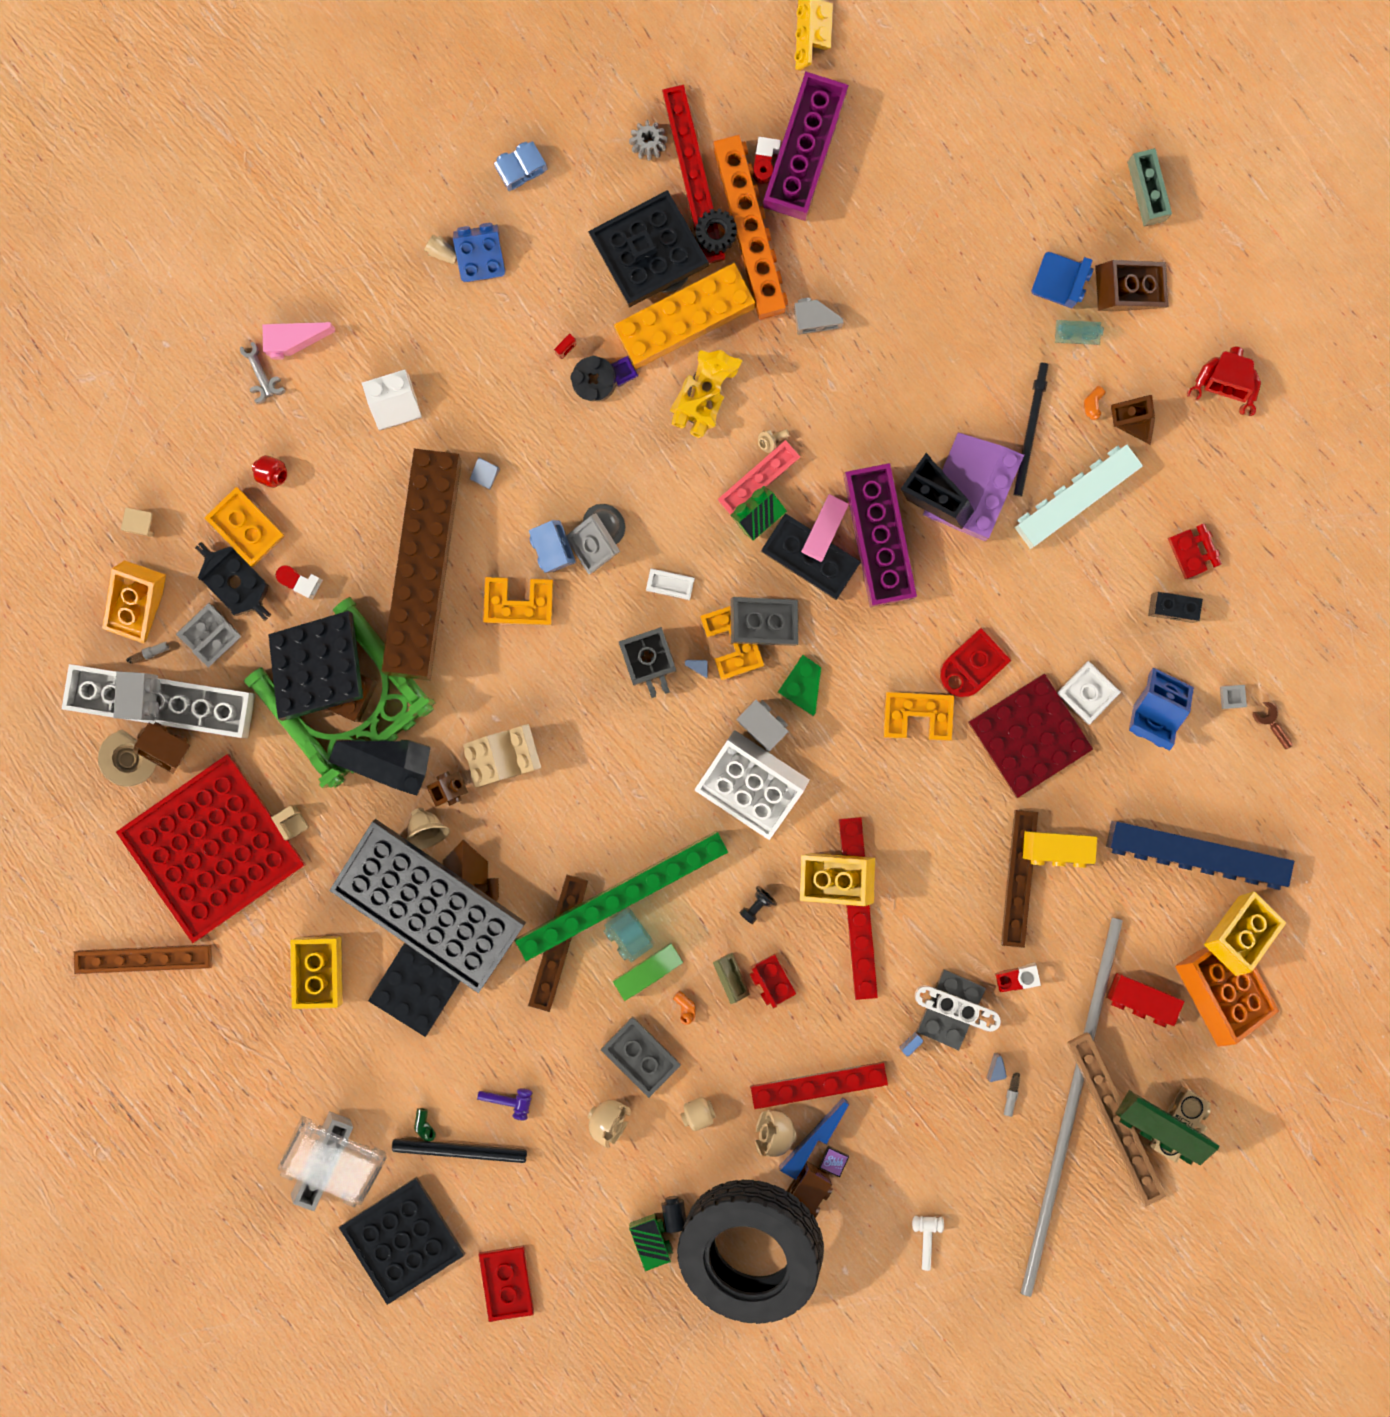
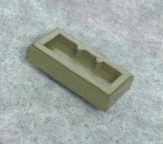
(731, 978)

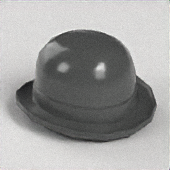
(610, 518)

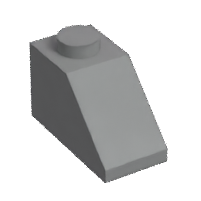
(815, 317)

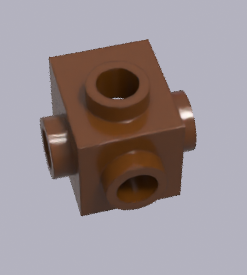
(447, 789)

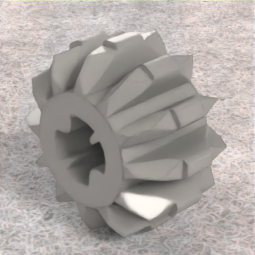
(645, 133)

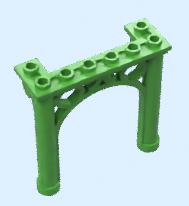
(305, 735)

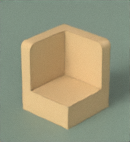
(137, 522)
(290, 822)

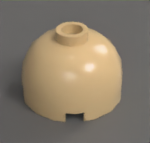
(607, 1122)
(775, 1133)

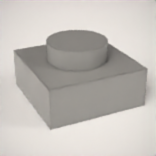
(1233, 696)

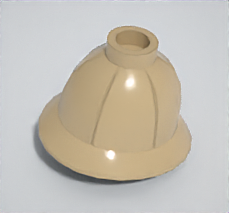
(425, 829)

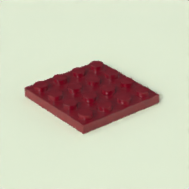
(1030, 735)

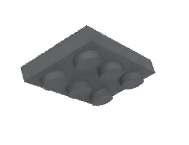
(764, 621)
(945, 1028)
(640, 1057)

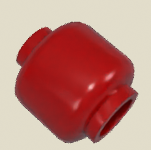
(269, 471)

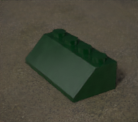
(1166, 1129)

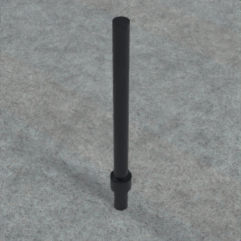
(1039, 387)

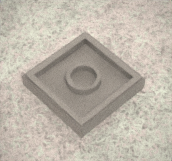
(592, 543)

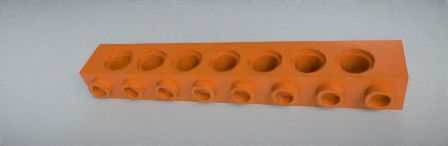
(729, 149)

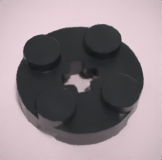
(606, 381)

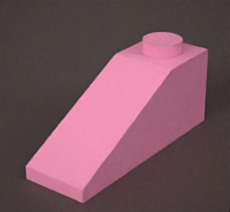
(287, 339)

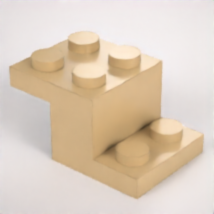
(502, 755)

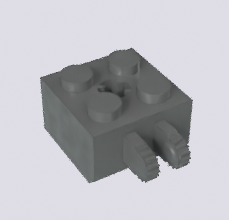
(660, 664)

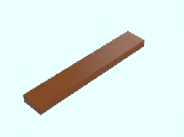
(142, 959)

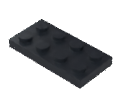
(828, 576)

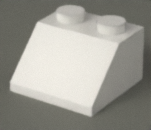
(392, 399)

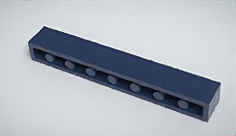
(1200, 854)

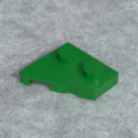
(803, 685)

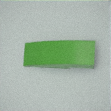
(647, 972)

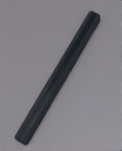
(459, 1150)

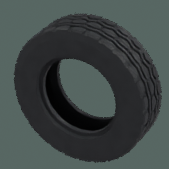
(738, 1294)

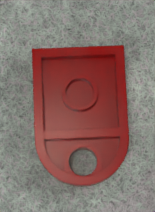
(974, 664)

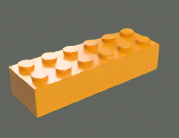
(684, 316)

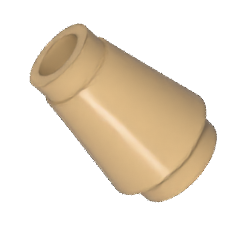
(440, 249)

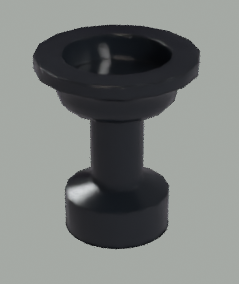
(763, 899)

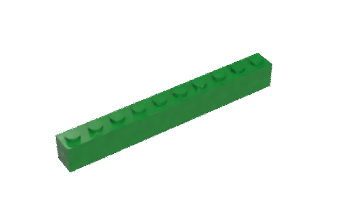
(621, 896)

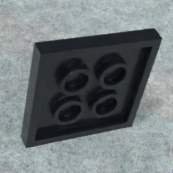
(414, 990)

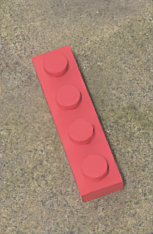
(761, 475)

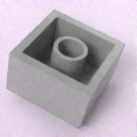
(136, 696)
(762, 724)

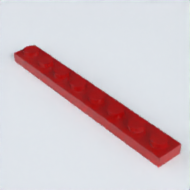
(690, 161)
(859, 918)

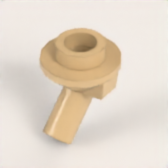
(767, 440)

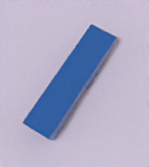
(823, 1131)

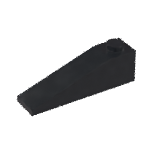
(388, 762)

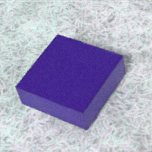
(624, 370)

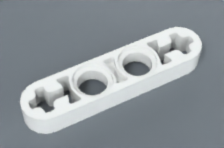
(958, 1005)

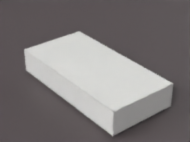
(670, 584)

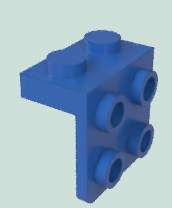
(478, 252)
(1062, 279)

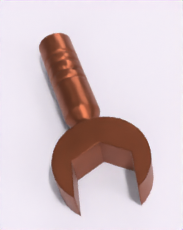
(1276, 729)

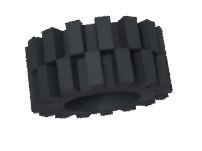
(716, 244)

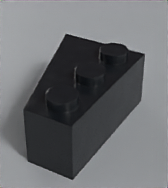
(936, 493)

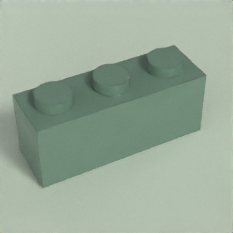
(1149, 187)

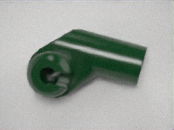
(422, 1127)

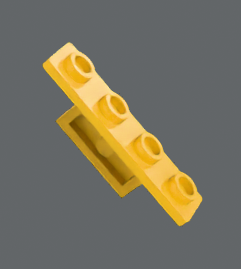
(813, 30)

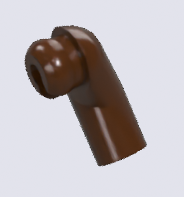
(493, 888)

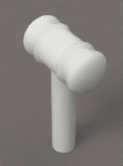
(927, 1226)

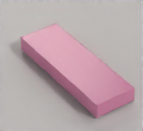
(825, 528)

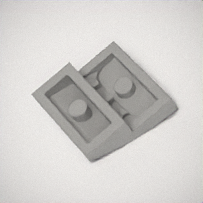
(208, 634)

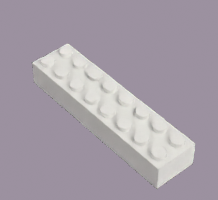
(179, 703)

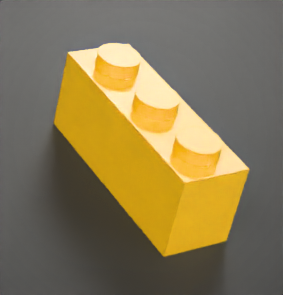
(1059, 849)

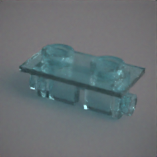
(1078, 332)

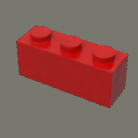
(1144, 1000)

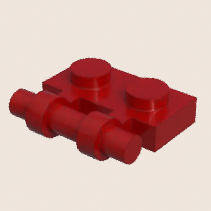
(1188, 554)

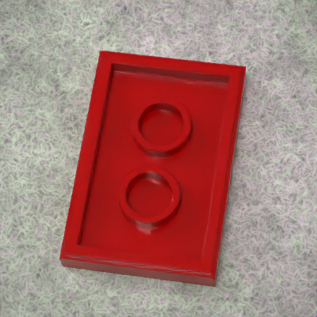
(506, 1283)

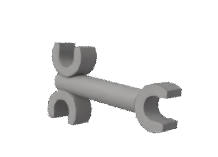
(267, 387)

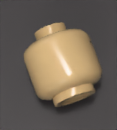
(698, 1114)

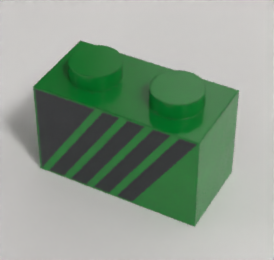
(758, 513)
(651, 1242)

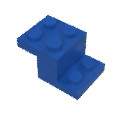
(1161, 709)

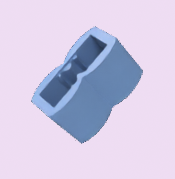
(520, 165)

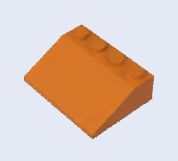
(1227, 1002)

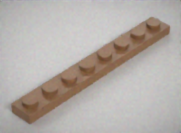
(1108, 1102)

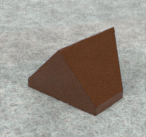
(1135, 417)
(467, 864)

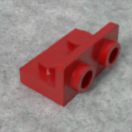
(772, 980)

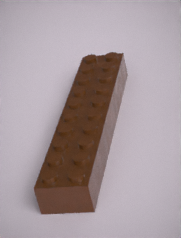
(422, 564)

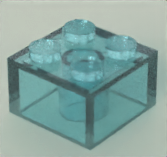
(628, 934)

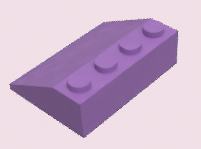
(984, 476)

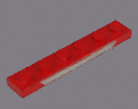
(819, 1085)

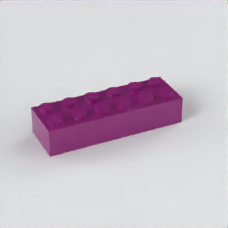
(805, 146)
(879, 535)

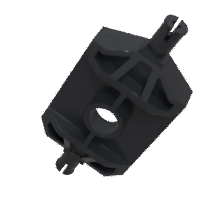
(220, 568)

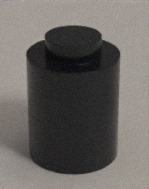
(673, 1214)

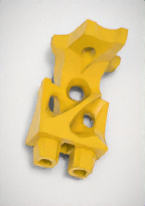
(692, 399)

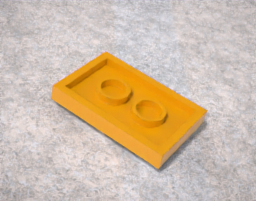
(244, 526)

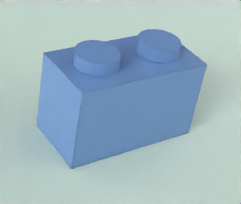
(551, 546)

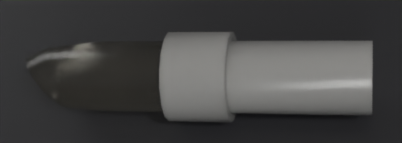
(148, 653)
(1012, 1094)

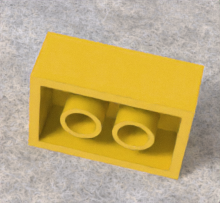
(837, 879)
(1245, 933)
(316, 972)

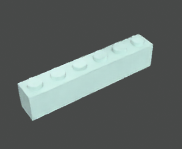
(1079, 496)

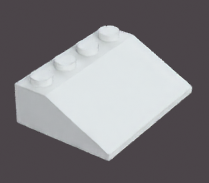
(752, 785)

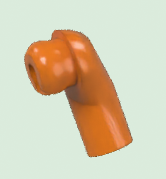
(1091, 403)
(687, 1008)

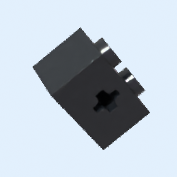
(1175, 607)

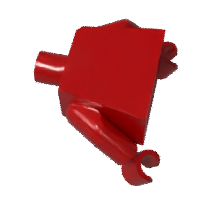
(1230, 377)

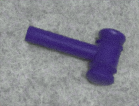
(520, 1103)

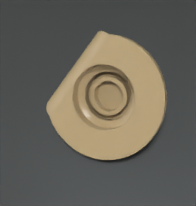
(120, 763)

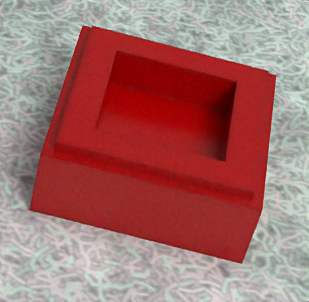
(565, 346)

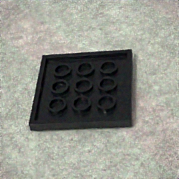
(676, 248)
(315, 666)
(401, 1240)

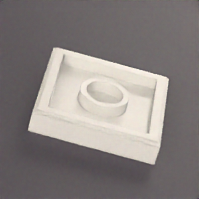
(1088, 692)

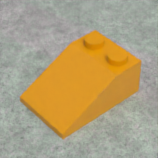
(132, 600)

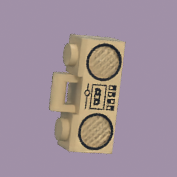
(1190, 1110)

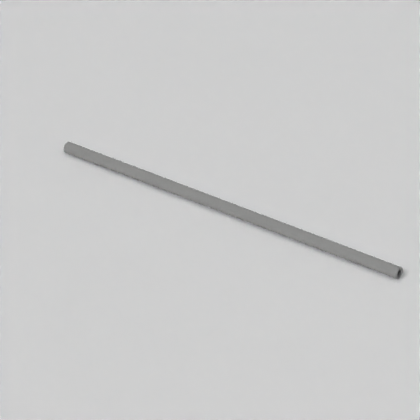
(1070, 1113)

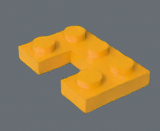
(532, 612)
(746, 656)
(936, 707)

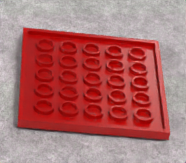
(210, 848)

